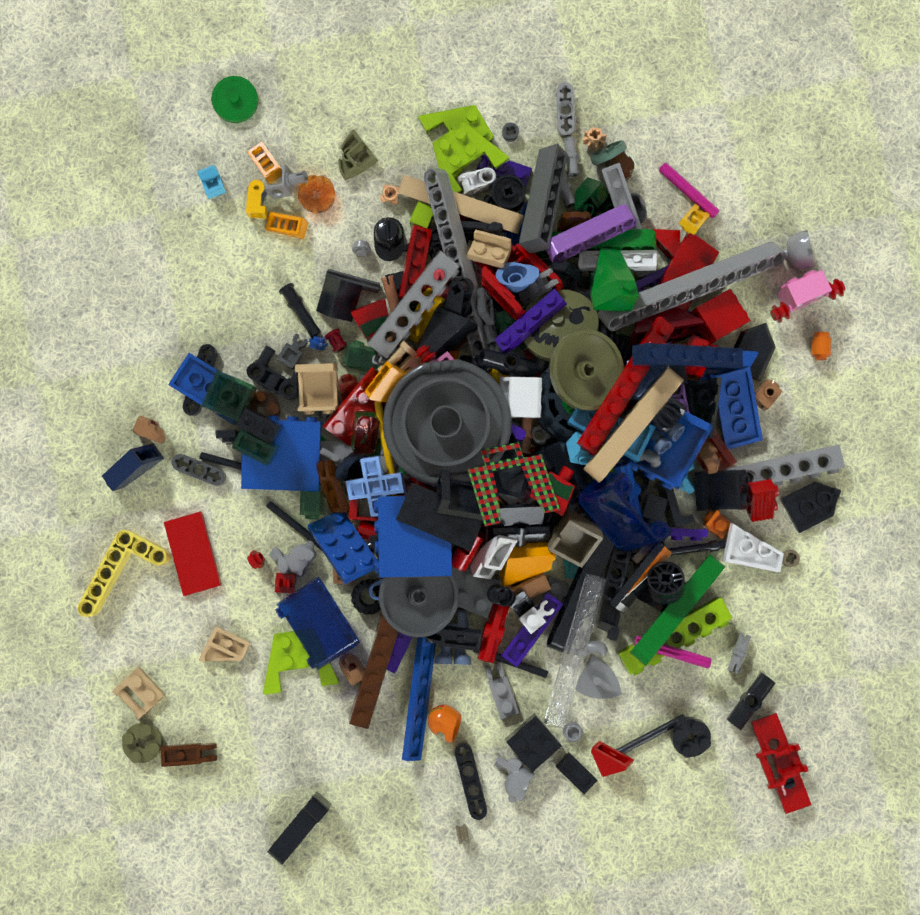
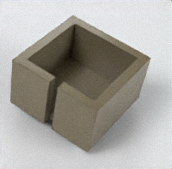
(575, 538)

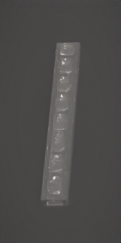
(575, 651)

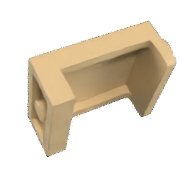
(318, 388)

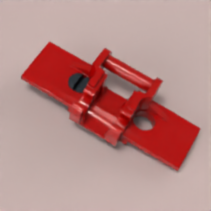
(787, 762)

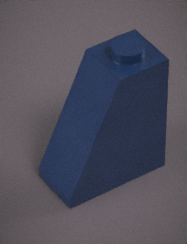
(132, 466)

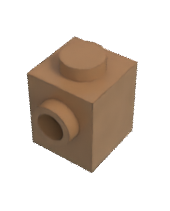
(767, 394)

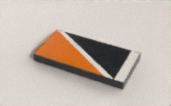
(638, 580)

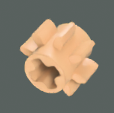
(594, 139)

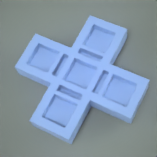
(374, 483)

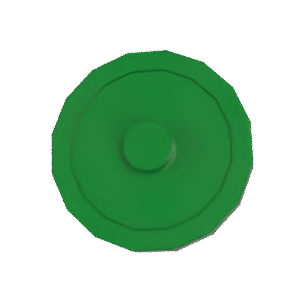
(234, 99)

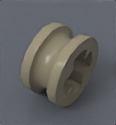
(795, 561)
(462, 833)

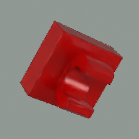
(285, 583)

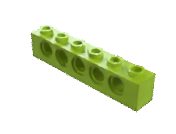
(720, 619)

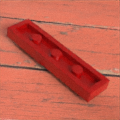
(415, 258)

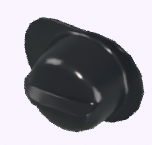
(388, 239)
(350, 467)

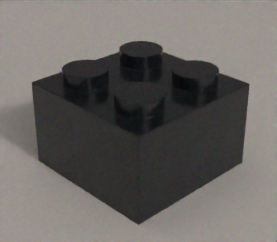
(533, 742)

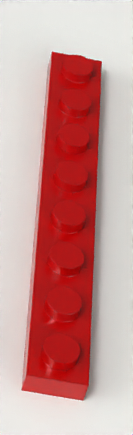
(621, 392)

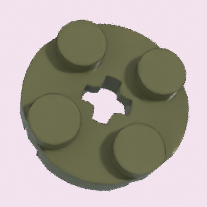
(137, 753)

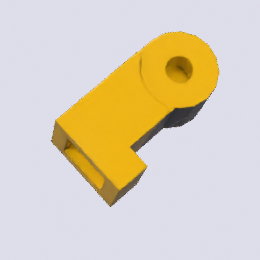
(255, 200)

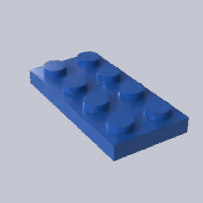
(194, 380)
(738, 408)
(343, 546)

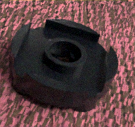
(698, 744)

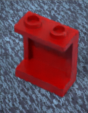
(721, 316)

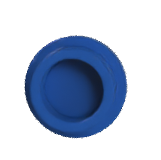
(318, 343)

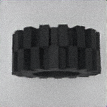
(357, 598)

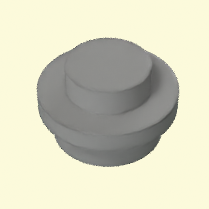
(361, 248)
(572, 731)

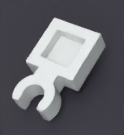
(534, 618)

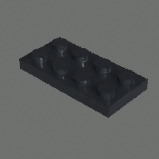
(420, 512)

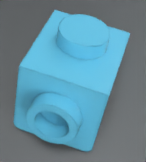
(211, 181)
(687, 484)

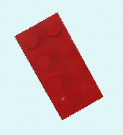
(341, 422)

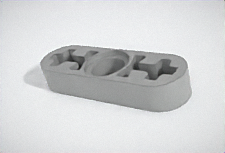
(569, 103)

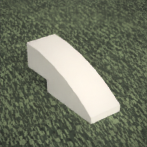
(492, 556)

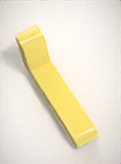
(116, 567)

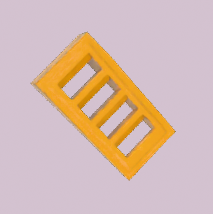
(272, 172)
(298, 227)

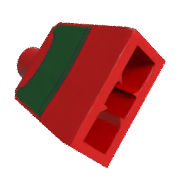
(370, 317)
(562, 488)

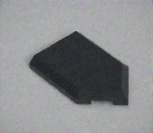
(761, 341)
(511, 480)
(811, 505)

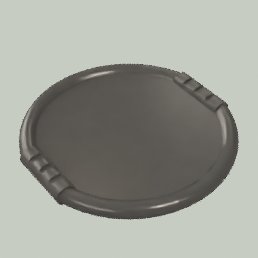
(444, 419)

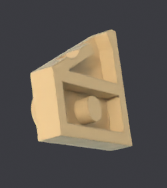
(224, 647)

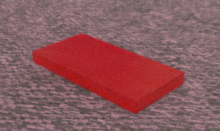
(689, 257)
(192, 553)

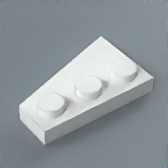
(749, 551)

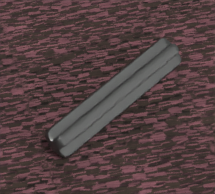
(368, 285)

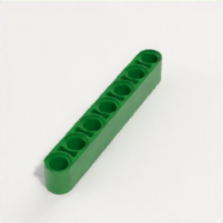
(629, 240)
(676, 612)

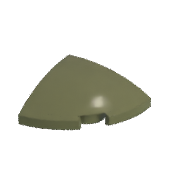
(355, 156)

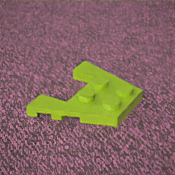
(454, 117)
(461, 148)
(289, 654)

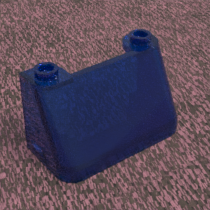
(616, 517)
(317, 623)

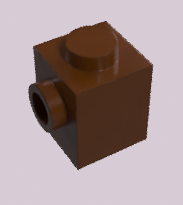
(626, 163)

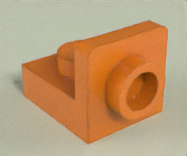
(716, 523)

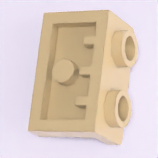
(490, 249)

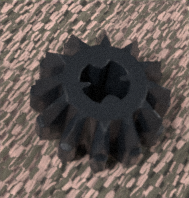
(669, 414)

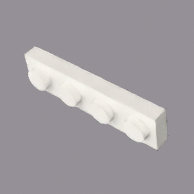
(636, 260)

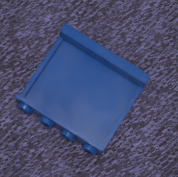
(680, 456)
(294, 463)
(405, 549)

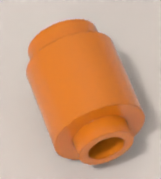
(821, 346)

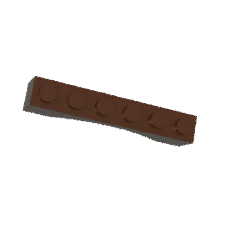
(374, 674)

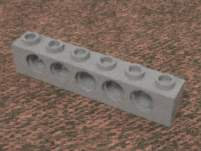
(450, 271)
(832, 462)

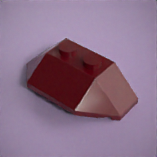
(683, 322)

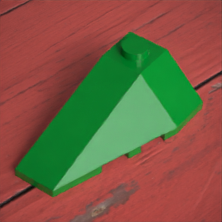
(613, 283)

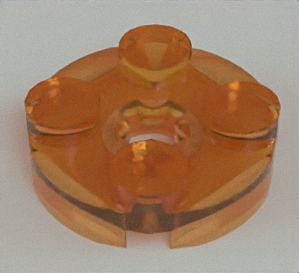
(326, 198)

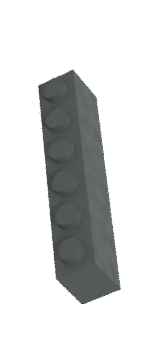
(543, 199)

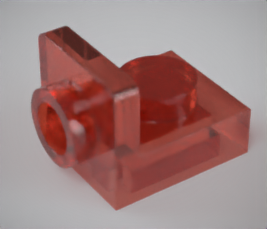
(347, 384)

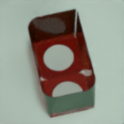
(369, 445)

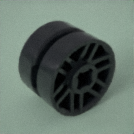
(508, 185)
(665, 582)

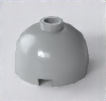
(799, 251)

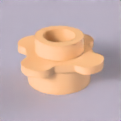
(385, 196)

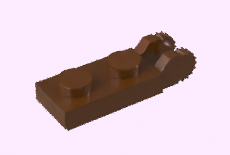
(331, 486)
(186, 754)

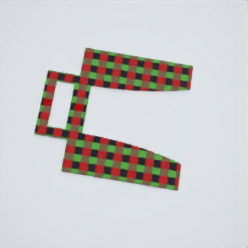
(486, 490)

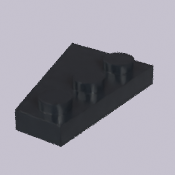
(704, 400)

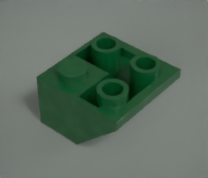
(592, 198)

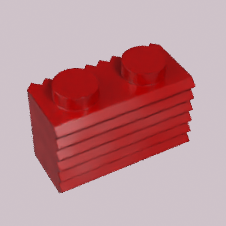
(762, 500)

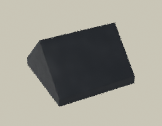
(339, 298)

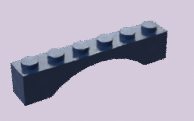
(687, 355)

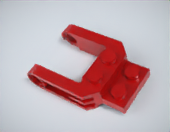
(500, 292)

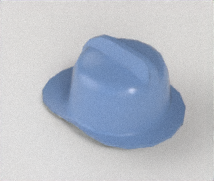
(517, 276)

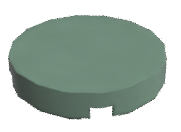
(610, 152)

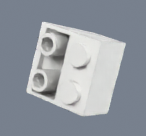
(523, 395)

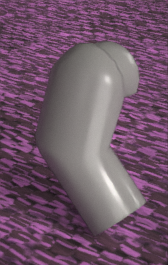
(651, 457)
(596, 647)

